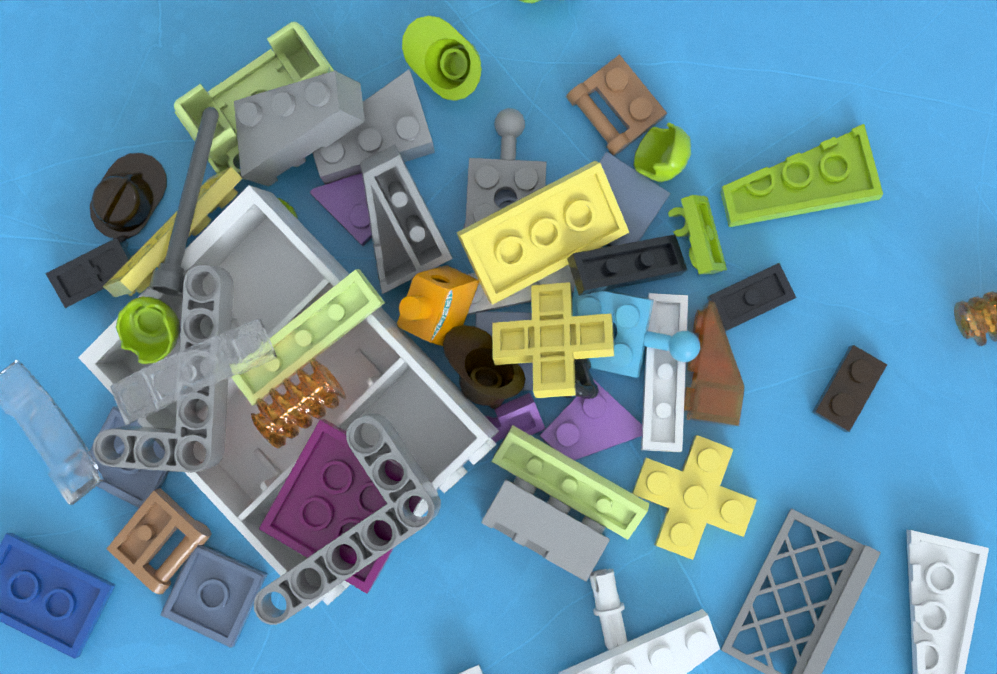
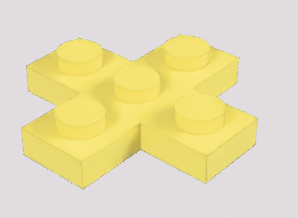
(553, 340)
(694, 497)

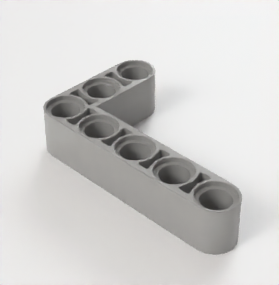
(189, 427)
(362, 536)

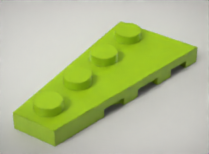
(820, 179)

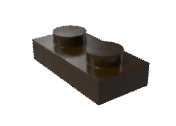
(849, 388)

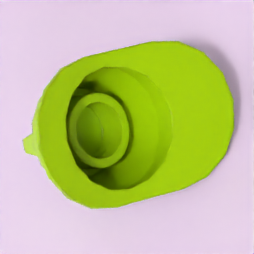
(442, 57)

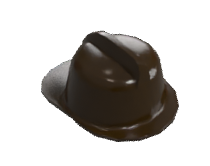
(128, 195)
(480, 380)

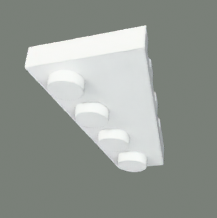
(943, 600)

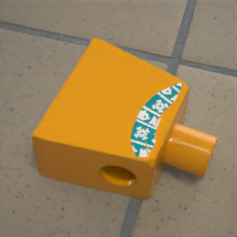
(436, 303)

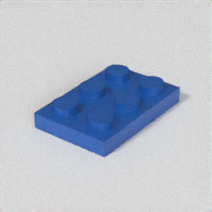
(49, 596)

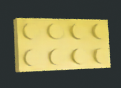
(543, 232)
(138, 270)

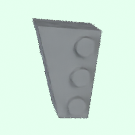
(391, 119)
(293, 121)
(399, 221)
(546, 528)

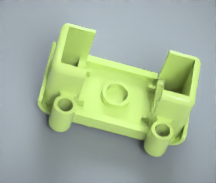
(291, 61)

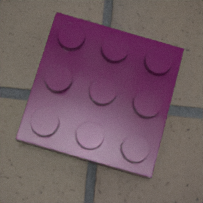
(328, 497)

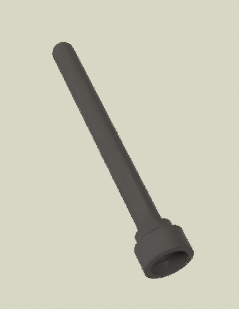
(169, 275)

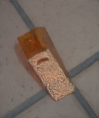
(716, 380)

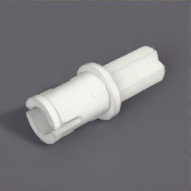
(608, 607)

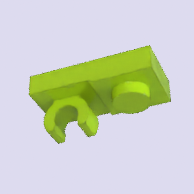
(700, 226)

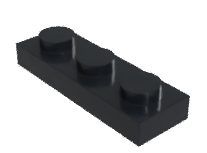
(626, 264)

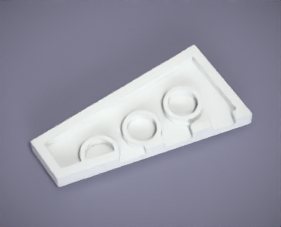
(666, 650)

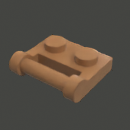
(625, 97)
(148, 533)

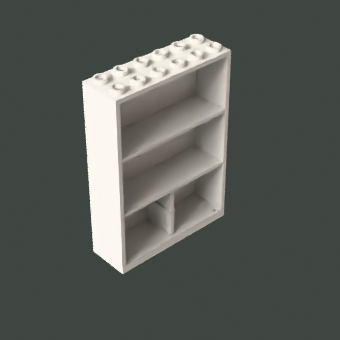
(276, 277)

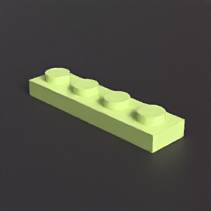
(312, 334)
(570, 482)

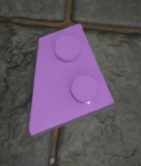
(347, 204)
(591, 426)

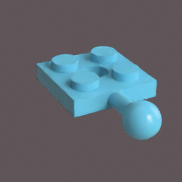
(632, 319)

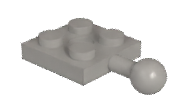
(491, 176)

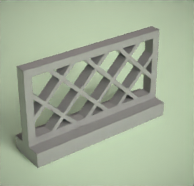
(836, 609)

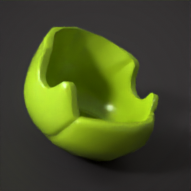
(663, 153)
(148, 329)

